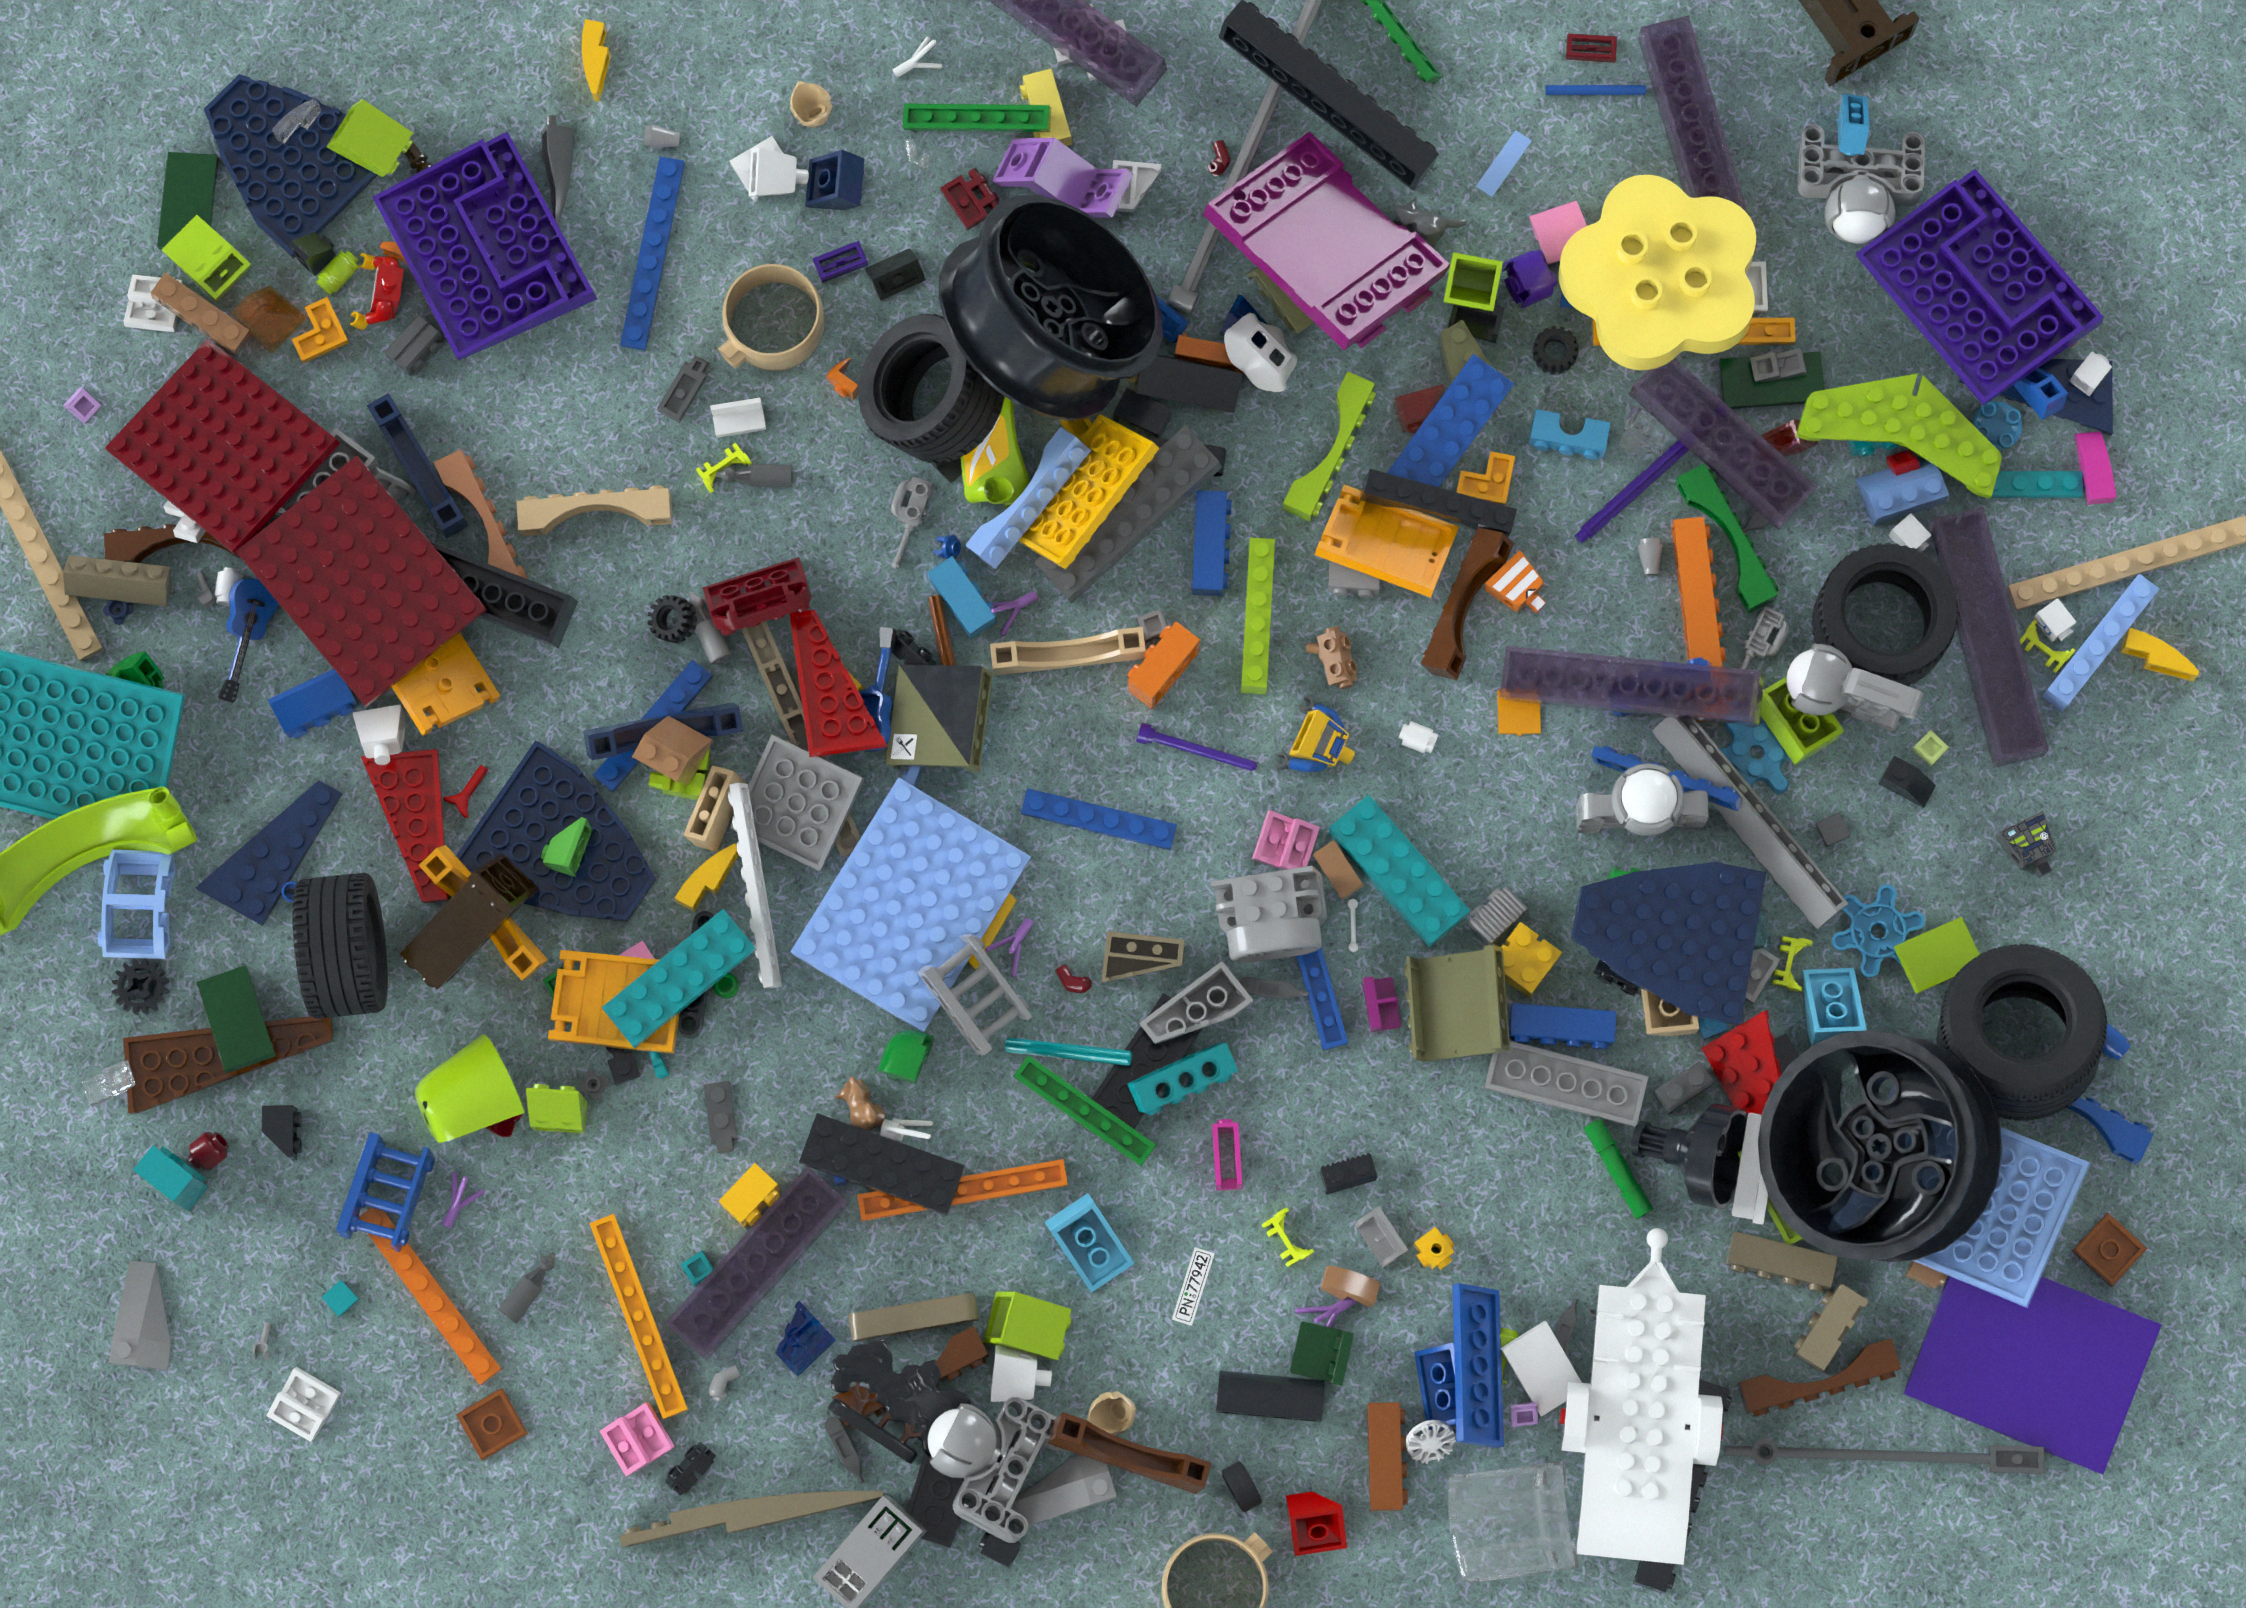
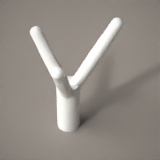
(912, 63)

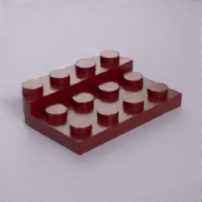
(758, 596)

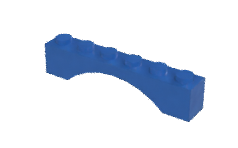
(2042, 392)
(2123, 1137)

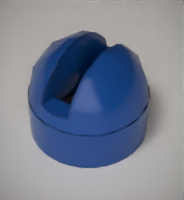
(288, 896)

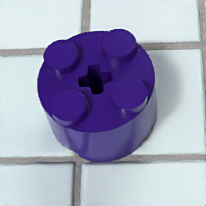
(1529, 278)

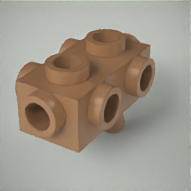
(1336, 656)

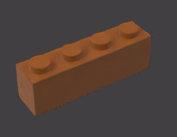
(1385, 1456)

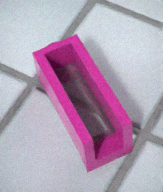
(1227, 1155)

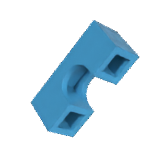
(1548, 434)

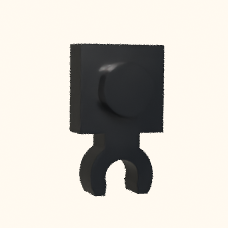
(622, 1066)

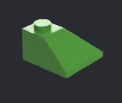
(567, 848)

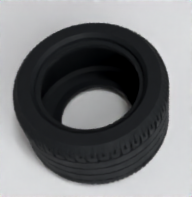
(2037, 1085)

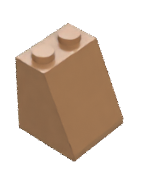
(673, 749)

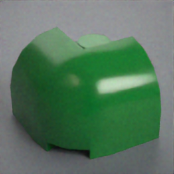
(139, 669)
(905, 1055)

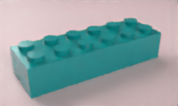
(1399, 871)

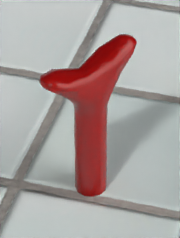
(461, 800)

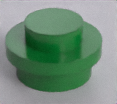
(726, 986)

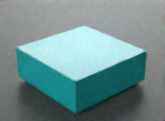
(697, 1268)
(340, 1298)

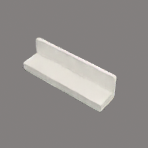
(1750, 1191)

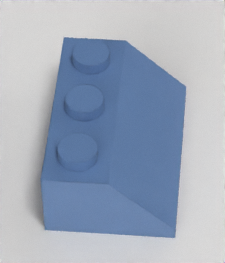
(1895, 496)

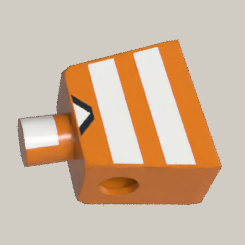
(1517, 584)

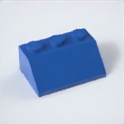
(313, 703)
(1437, 1382)

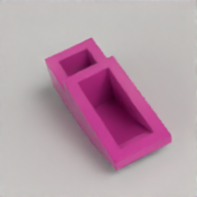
(2095, 468)

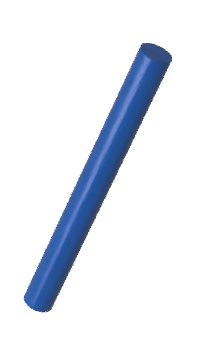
(1595, 89)

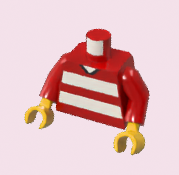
(385, 290)

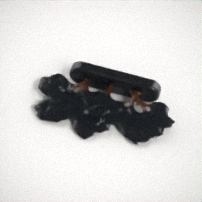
(906, 1396)

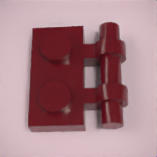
(965, 203)

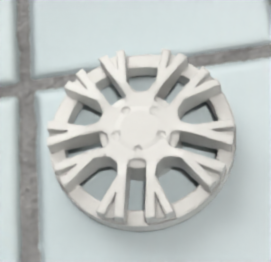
(1430, 1441)

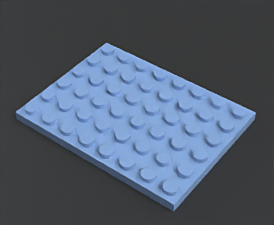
(906, 902)
(2018, 1228)

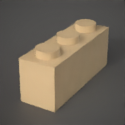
(712, 810)

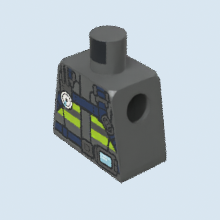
(2029, 843)

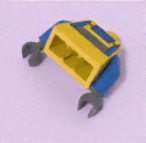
(1318, 742)

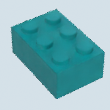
(172, 1176)

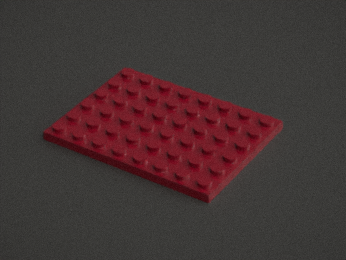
(222, 446)
(361, 581)

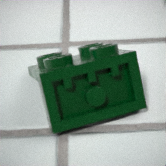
(1321, 1352)

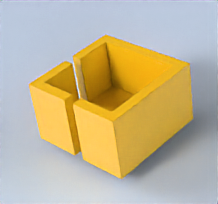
(1527, 959)
(750, 1196)

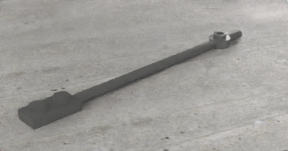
(2000, 1458)

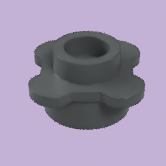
(594, 1092)

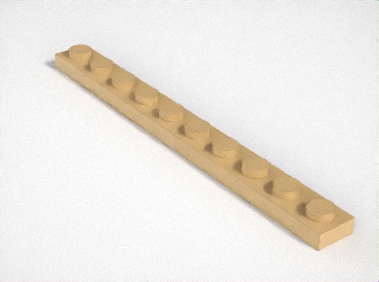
(2128, 563)
(45, 565)

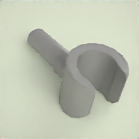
(206, 597)
(261, 1346)

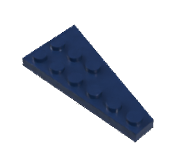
(2089, 411)
(256, 873)

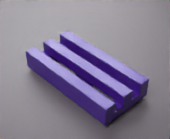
(843, 270)

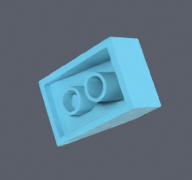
(1831, 1003)
(1089, 1242)

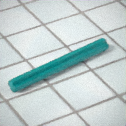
(1068, 1051)

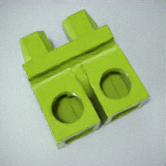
(671, 787)

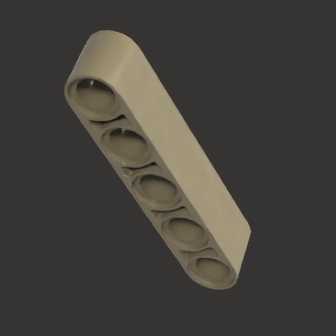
(913, 1317)

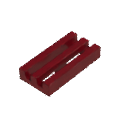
(1591, 48)

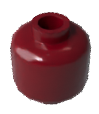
(208, 1150)

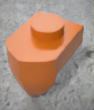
(843, 385)

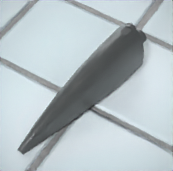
(557, 157)

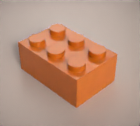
(1163, 664)

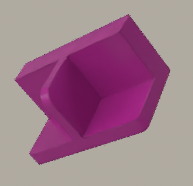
(1381, 1004)

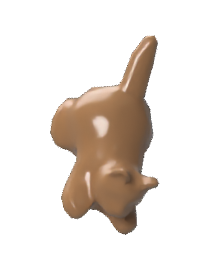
(862, 1111)

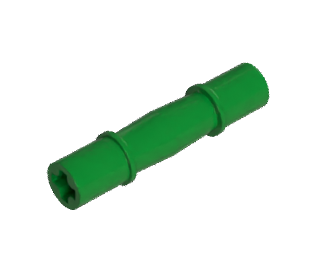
(1618, 1168)

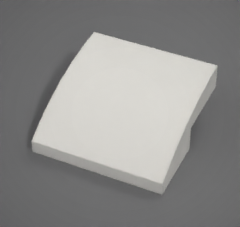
(143, 310)
(303, 1404)

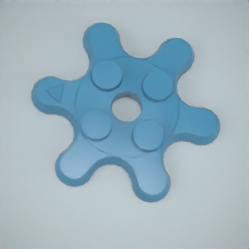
(1753, 770)
(1880, 913)

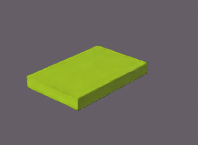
(1936, 954)

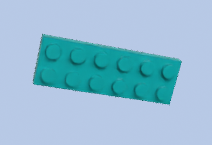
(679, 978)

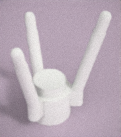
(895, 1129)

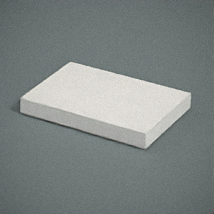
(1541, 1367)

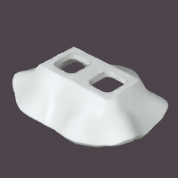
(1256, 361)

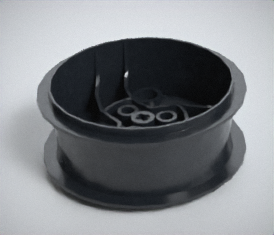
(1056, 333)
(1806, 1133)

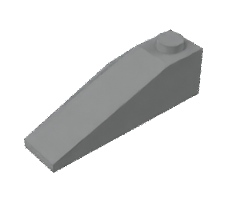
(1203, 1003)
(141, 1324)
(1067, 1489)

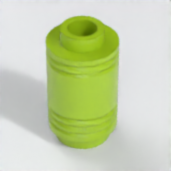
(337, 272)

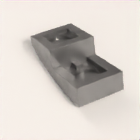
(1778, 366)

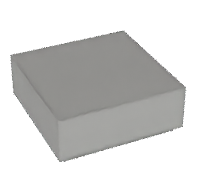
(1152, 624)

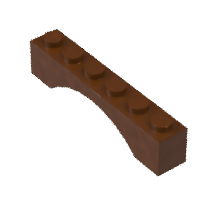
(139, 544)
(1485, 557)
(961, 1352)
(1871, 1362)
(1163, 1466)

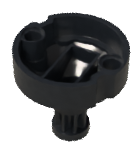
(1704, 1152)

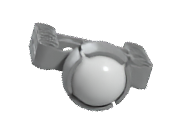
(1860, 196)
(1826, 683)
(1644, 804)
(968, 1447)

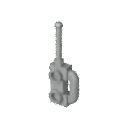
(912, 515)
(1757, 644)

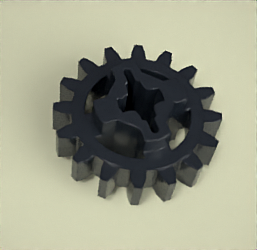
(149, 981)

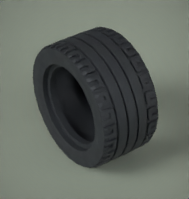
(891, 380)
(1915, 575)
(340, 945)

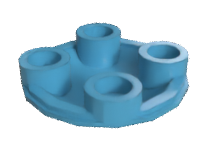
(1999, 423)

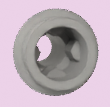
(660, 137)
(1650, 554)

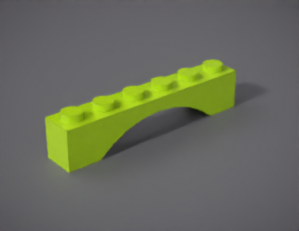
(1306, 492)
(1258, 615)

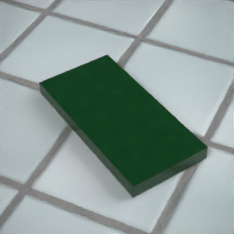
(186, 192)
(1742, 391)
(236, 1019)

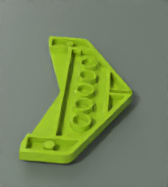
(1921, 422)

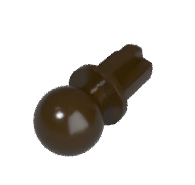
(416, 158)

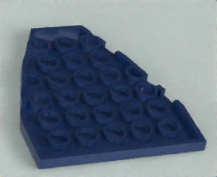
(288, 185)
(535, 806)
(1677, 933)

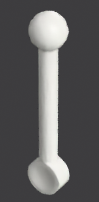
(1353, 904)

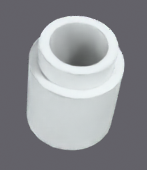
(224, 582)
(1418, 737)

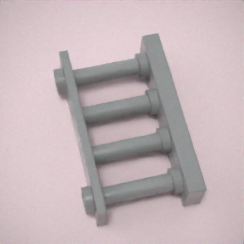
(965, 1017)

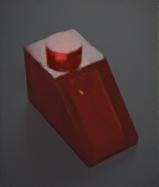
(1416, 406)
(1785, 441)

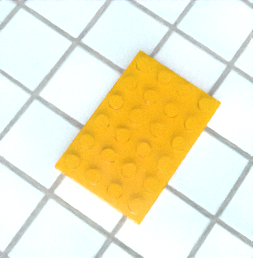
(1090, 492)

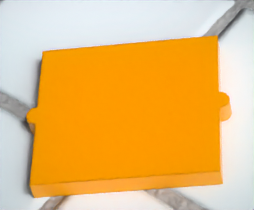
(1518, 717)

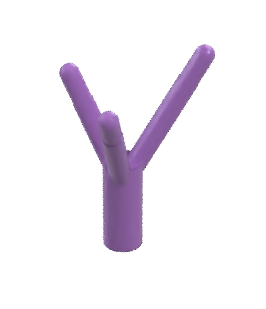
(1016, 604)
(1016, 946)
(456, 1205)
(1331, 1311)

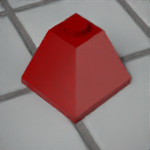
(1315, 1523)

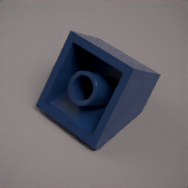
(835, 181)

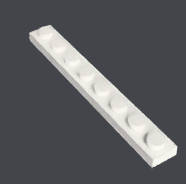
(756, 892)

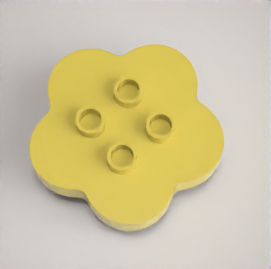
(1662, 273)

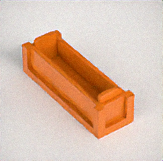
(1203, 352)

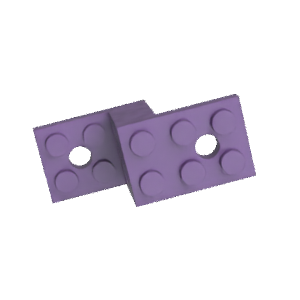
(1061, 174)

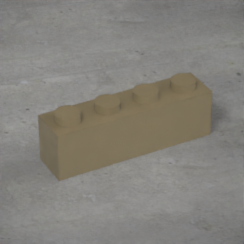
(117, 580)
(1781, 1261)

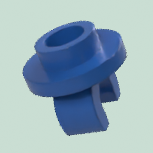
(950, 547)

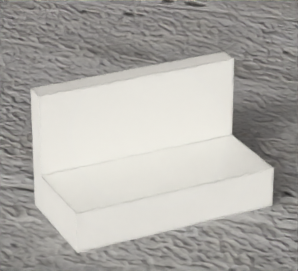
(738, 417)

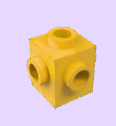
(1430, 1240)

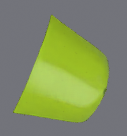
(467, 1092)

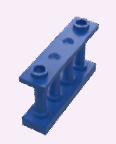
(366, 1174)

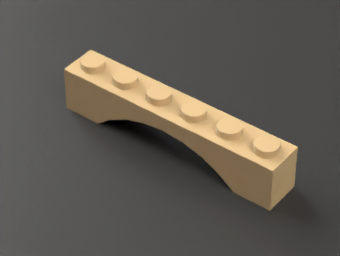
(542, 515)
(1037, 656)

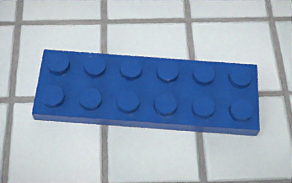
(1452, 424)
(1478, 1366)

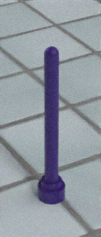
(1148, 734)

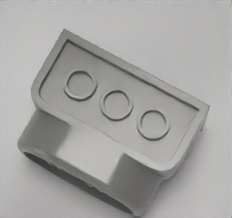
(1272, 913)

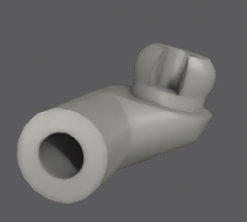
(720, 1381)

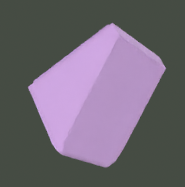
(82, 405)

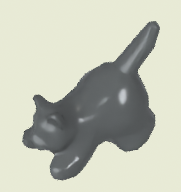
(1426, 224)

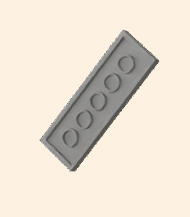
(1567, 1083)

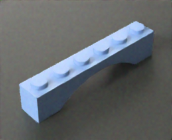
(1058, 463)
(2100, 642)

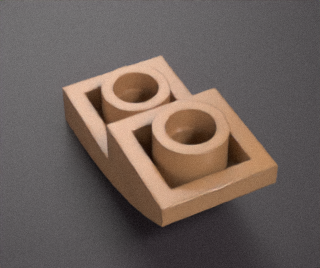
(1338, 869)
(1345, 1283)

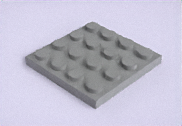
(800, 801)

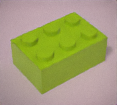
(1796, 731)

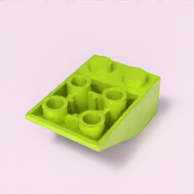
(207, 258)
(556, 1109)

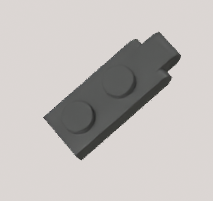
(684, 389)
(720, 1115)

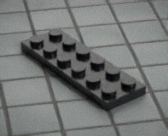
(1146, 1057)
(881, 1164)

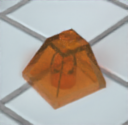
(268, 317)

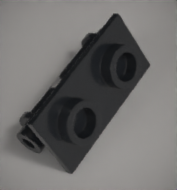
(905, 645)
(682, 1474)

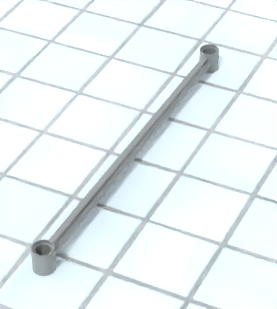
(1184, 296)

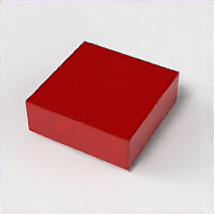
(1902, 462)

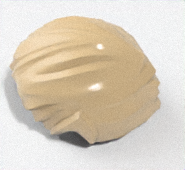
(810, 104)
(1112, 1412)

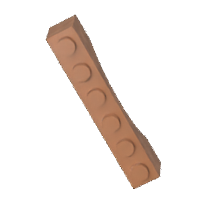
(459, 478)

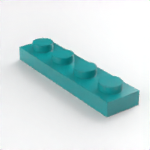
(2038, 484)

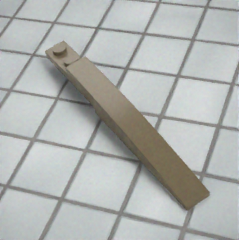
(789, 708)
(747, 1514)

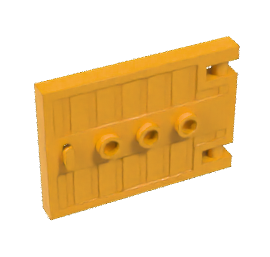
(1387, 542)
(445, 686)
(584, 992)

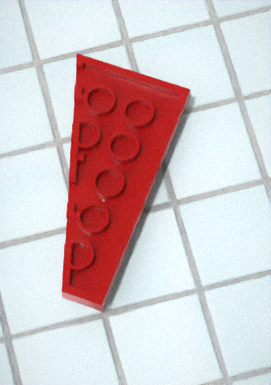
(830, 701)
(413, 807)
(1746, 1063)

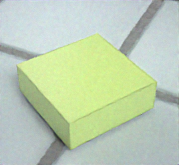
(1930, 748)

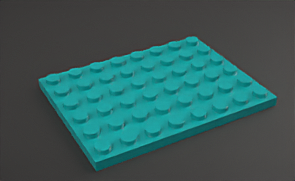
(79, 735)

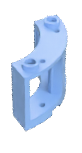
(137, 863)

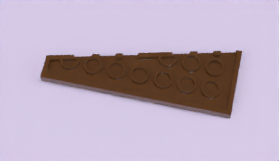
(189, 1061)

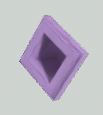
(1524, 1414)

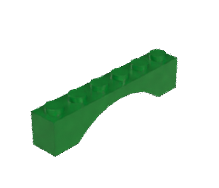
(1701, 492)

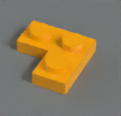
(326, 333)
(1493, 485)

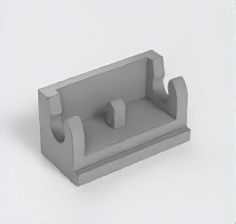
(1381, 1237)

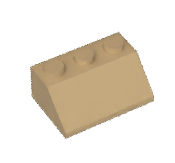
(1665, 1018)

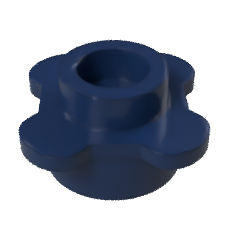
(118, 617)

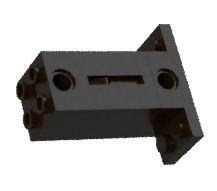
(1857, 32)
(468, 921)

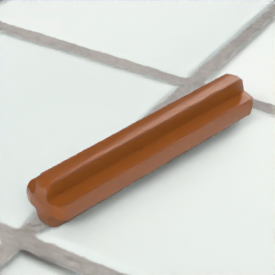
(941, 630)

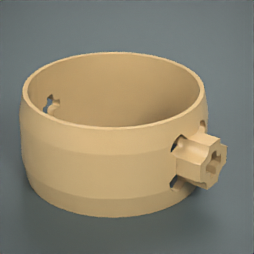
(736, 353)
(1253, 1546)

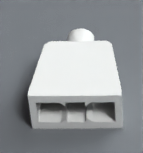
(774, 173)
(381, 732)
(1016, 1375)

